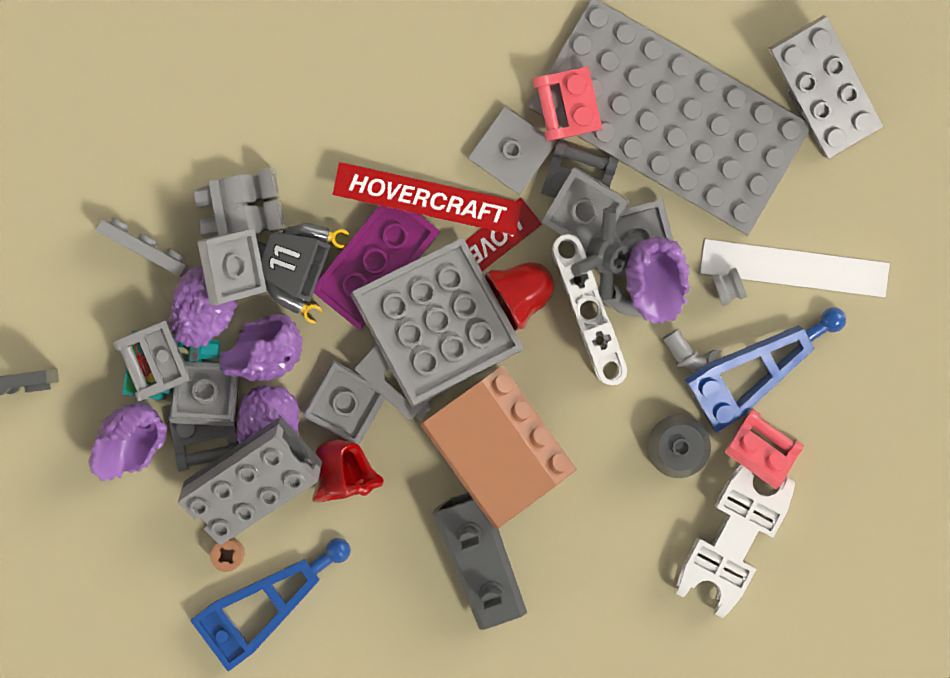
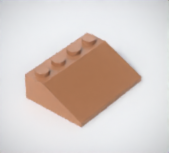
(498, 447)

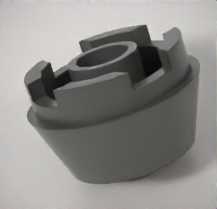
(679, 446)

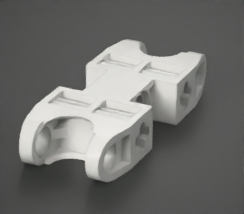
(595, 327)
(734, 539)

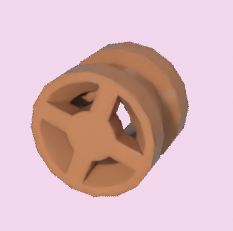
(232, 550)

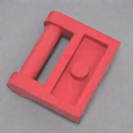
(578, 103)
(759, 455)

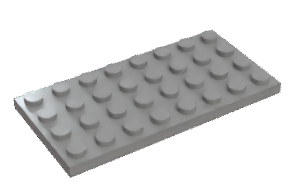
(679, 117)

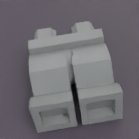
(231, 207)

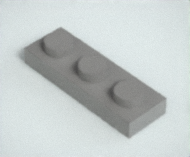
(143, 246)

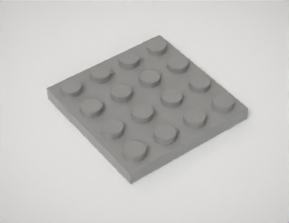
(437, 322)

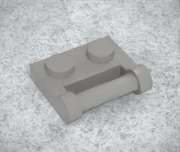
(162, 356)

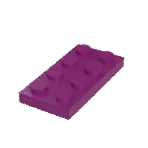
(380, 246)

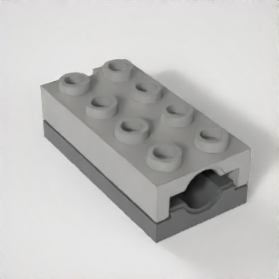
(250, 481)

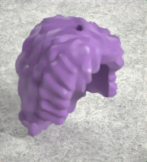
(658, 279)
(193, 317)
(264, 349)
(264, 406)
(126, 441)

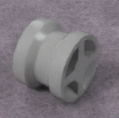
(729, 286)

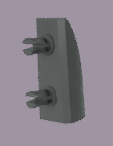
(479, 562)

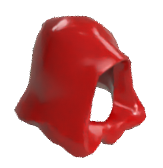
(524, 290)
(344, 472)

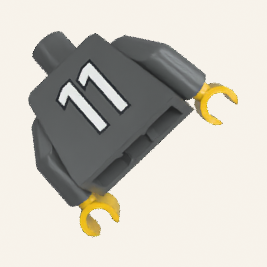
(294, 263)

